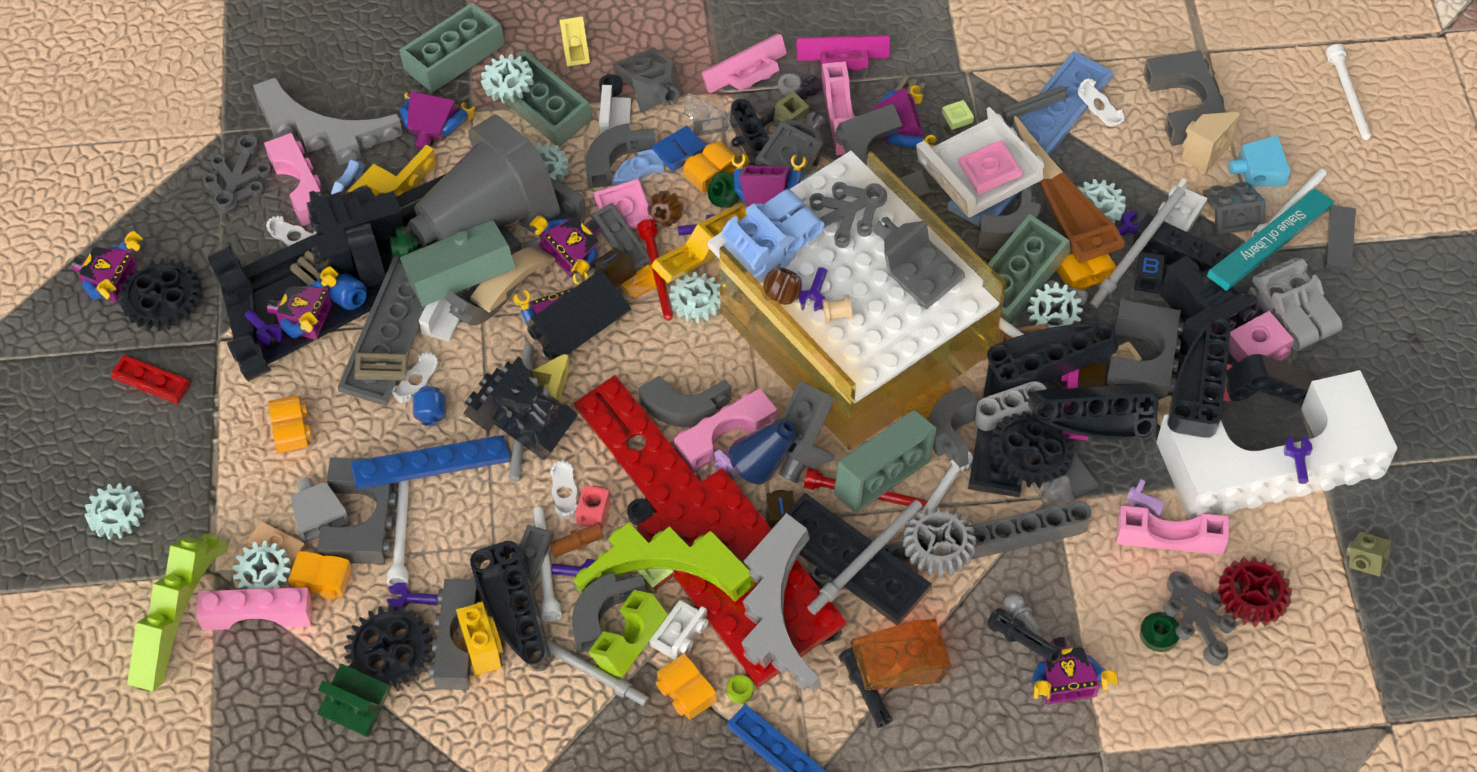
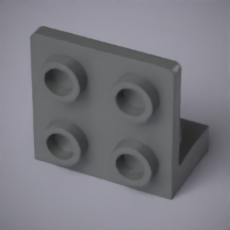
(570, 203)
(1236, 207)

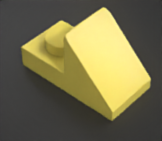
(574, 41)
(553, 375)

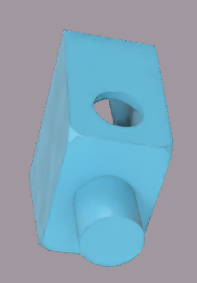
(1262, 163)

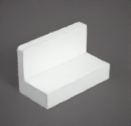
(613, 110)
(437, 320)

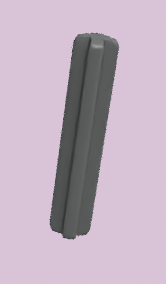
(1035, 103)

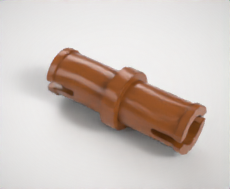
(576, 540)

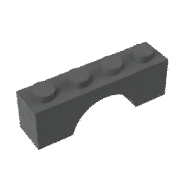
(451, 664)

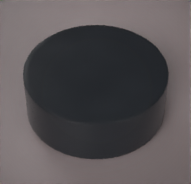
(614, 80)
(639, 511)

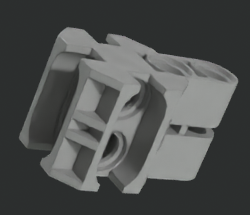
(1296, 302)

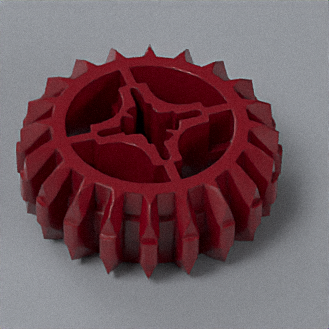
(1254, 601)

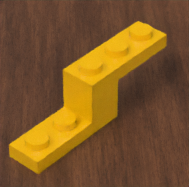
(409, 178)
(696, 250)

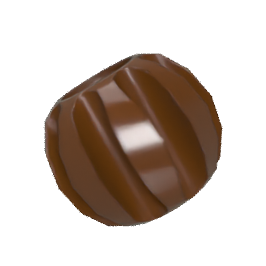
(665, 208)
(782, 285)

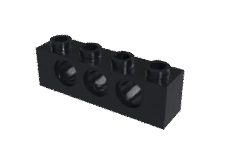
(1177, 243)

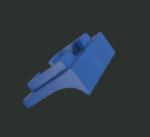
(672, 155)

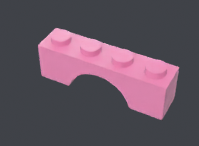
(837, 97)
(287, 159)
(747, 414)
(1202, 534)
(282, 605)

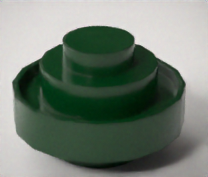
(721, 190)
(402, 243)
(1159, 632)

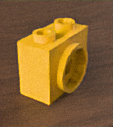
(480, 638)

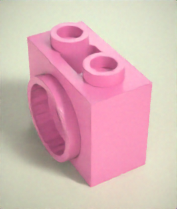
(1272, 338)

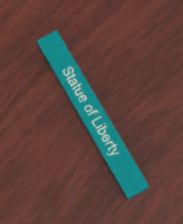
(1270, 239)

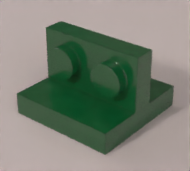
(353, 699)

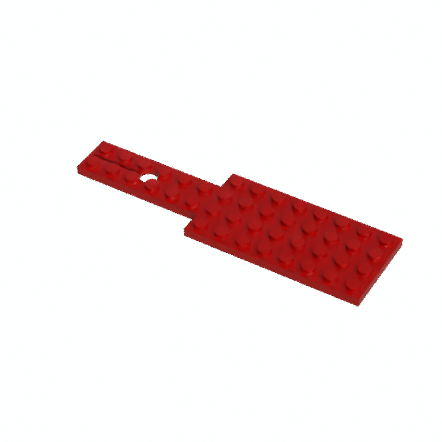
(693, 511)

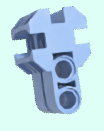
(774, 233)

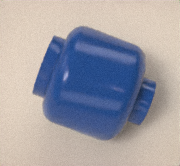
(348, 292)
(429, 405)

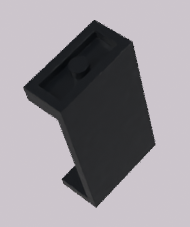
(577, 316)

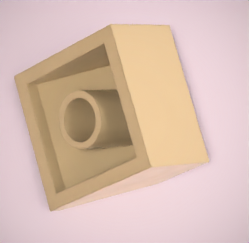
(1209, 139)

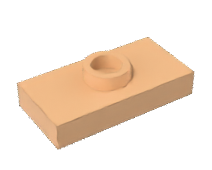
(272, 535)

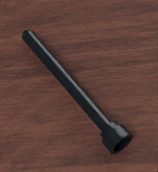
(810, 86)

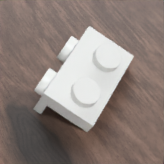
(1187, 209)
(679, 630)

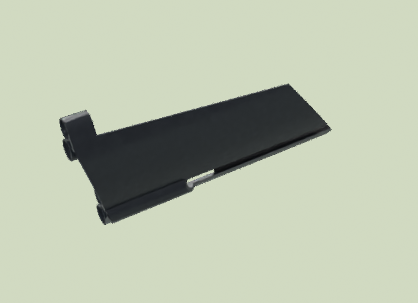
(270, 278)

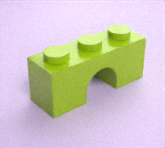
(642, 619)

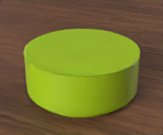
(740, 688)

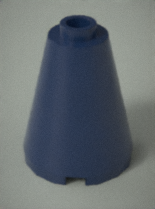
(762, 451)

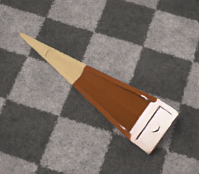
(1077, 217)

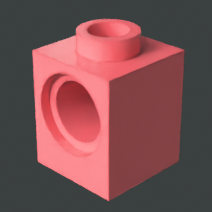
(588, 515)

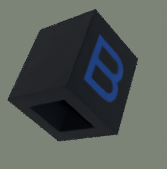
(1149, 272)

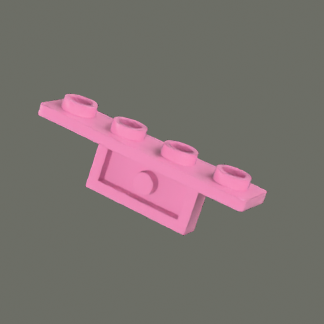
(747, 66)

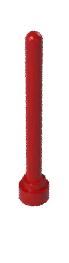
(647, 231)
(816, 480)

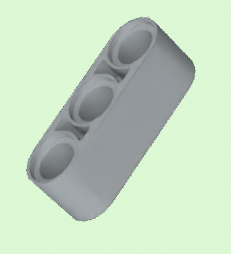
(997, 405)

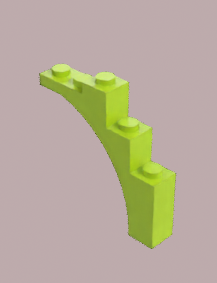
(705, 559)
(169, 598)

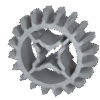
(936, 528)

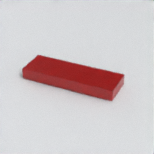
(150, 379)

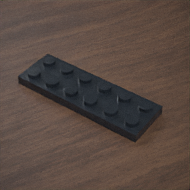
(984, 474)
(834, 545)

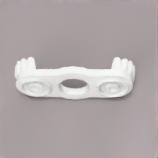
(1109, 114)
(280, 230)
(425, 367)
(563, 477)

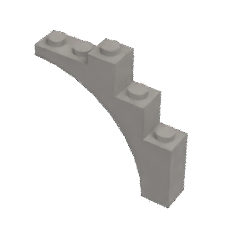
(318, 131)
(771, 566)

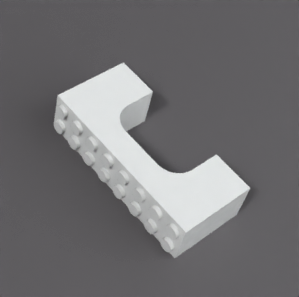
(1347, 447)

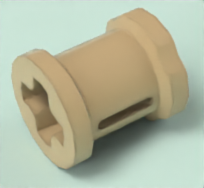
(837, 309)

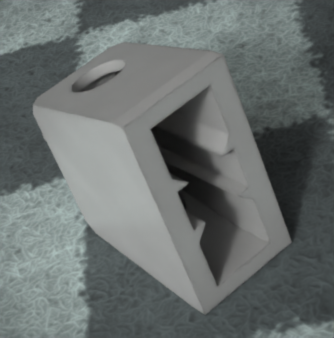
(316, 508)

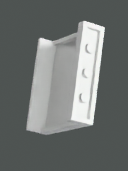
(943, 164)

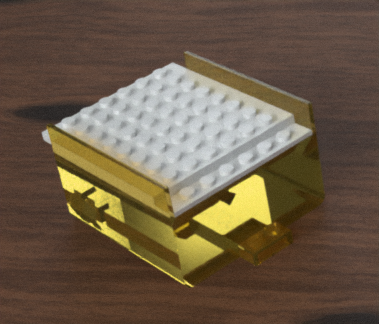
(893, 349)

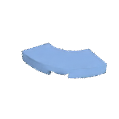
(638, 167)
(349, 177)

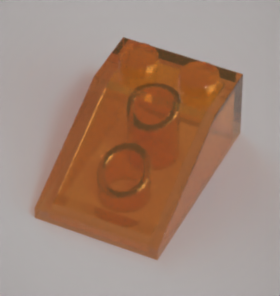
(902, 655)

